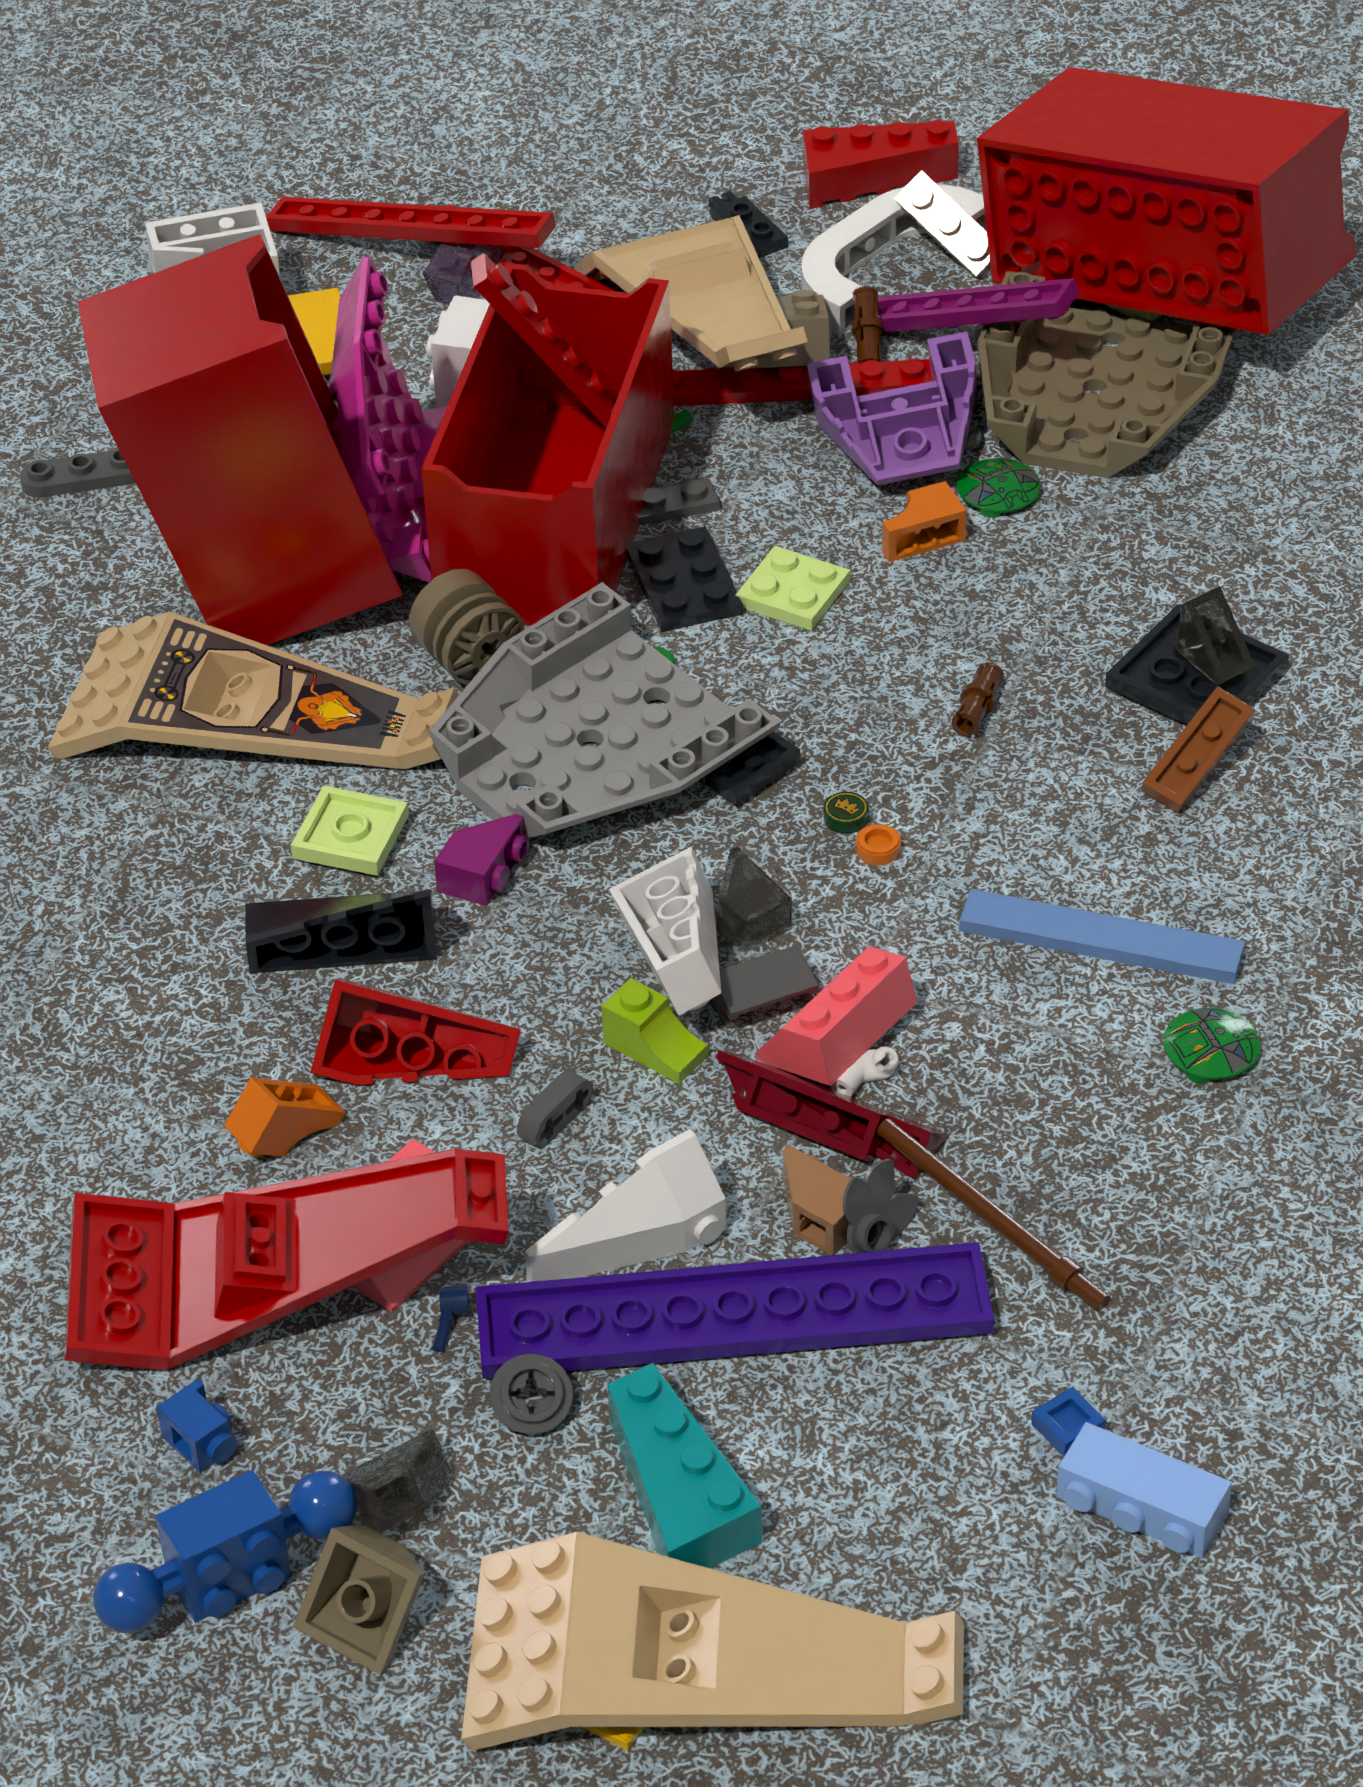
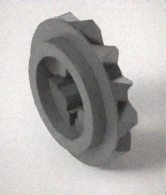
(548, 1380)

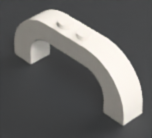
(858, 240)

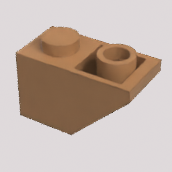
(815, 1200)

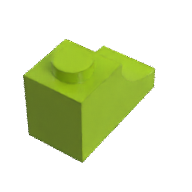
(646, 1029)

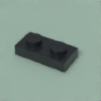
(754, 768)

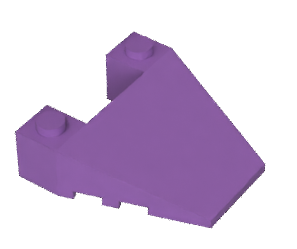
(906, 428)

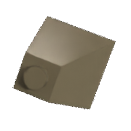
(360, 1595)

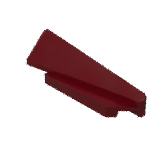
(821, 1112)

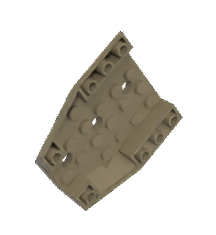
(1041, 373)

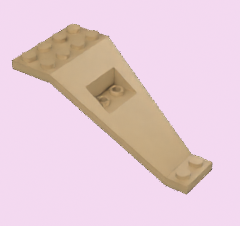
(605, 1629)

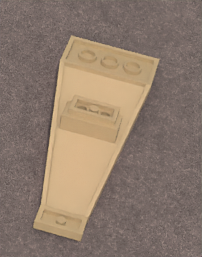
(716, 290)

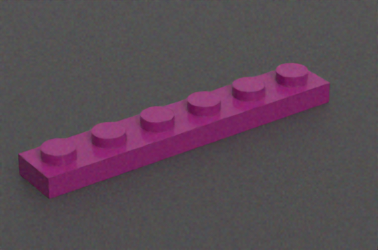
(977, 305)

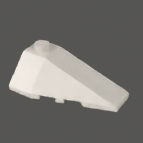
(649, 1216)

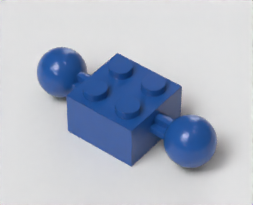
(223, 1549)

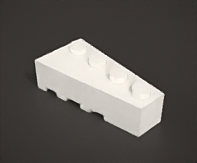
(674, 927)

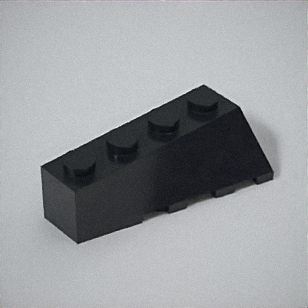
(340, 931)

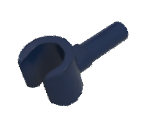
(453, 1302)

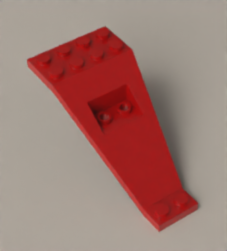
(191, 1275)

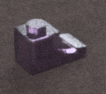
(451, 270)

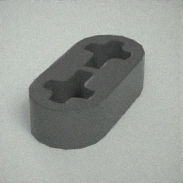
(554, 1108)

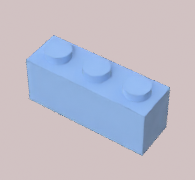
(1143, 1490)

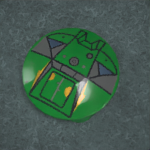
(998, 486)
(1211, 1044)

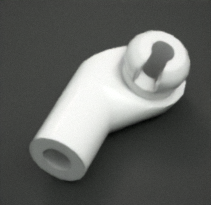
(870, 1067)

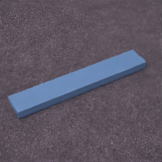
(1102, 936)

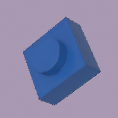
(1064, 1417)

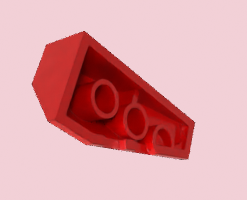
(396, 1036)

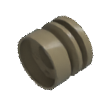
(462, 622)

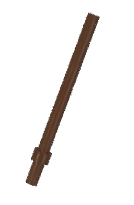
(1062, 1270)

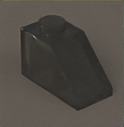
(751, 904)

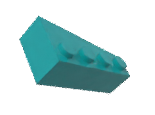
(681, 1479)

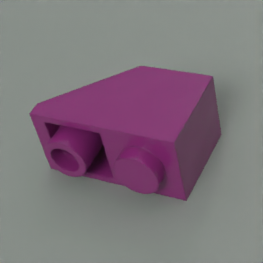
(480, 859)

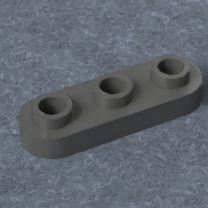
(75, 474)

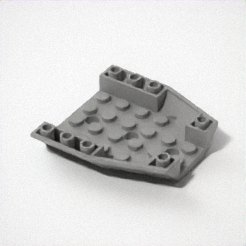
(580, 682)

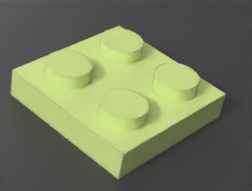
(793, 587)
(350, 830)

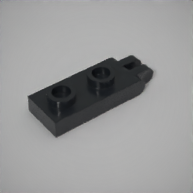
(761, 230)

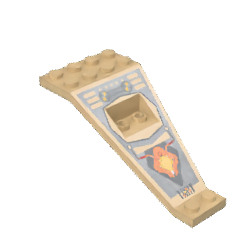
(222, 691)

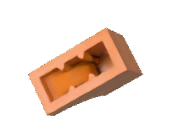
(929, 522)
(279, 1114)

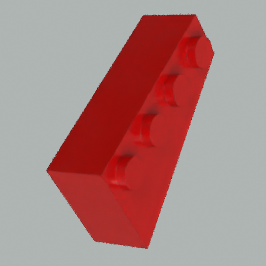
(876, 158)

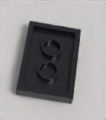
(683, 579)

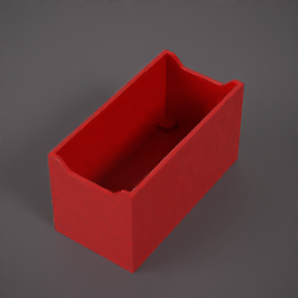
(1168, 197)
(235, 444)
(526, 473)

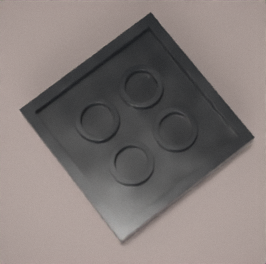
(1173, 686)

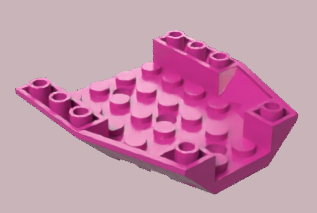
(380, 425)

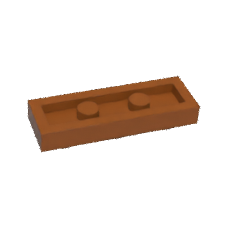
(1198, 750)

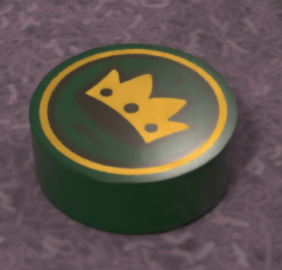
(846, 812)

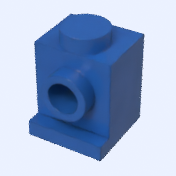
(196, 1427)

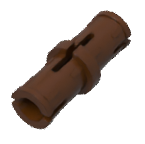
(867, 324)
(977, 699)

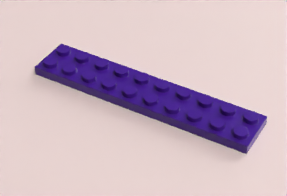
(737, 1308)

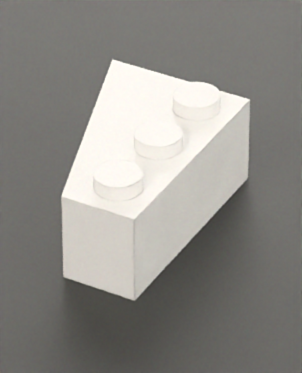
(194, 235)

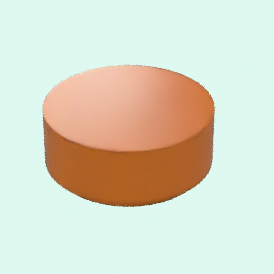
(878, 844)

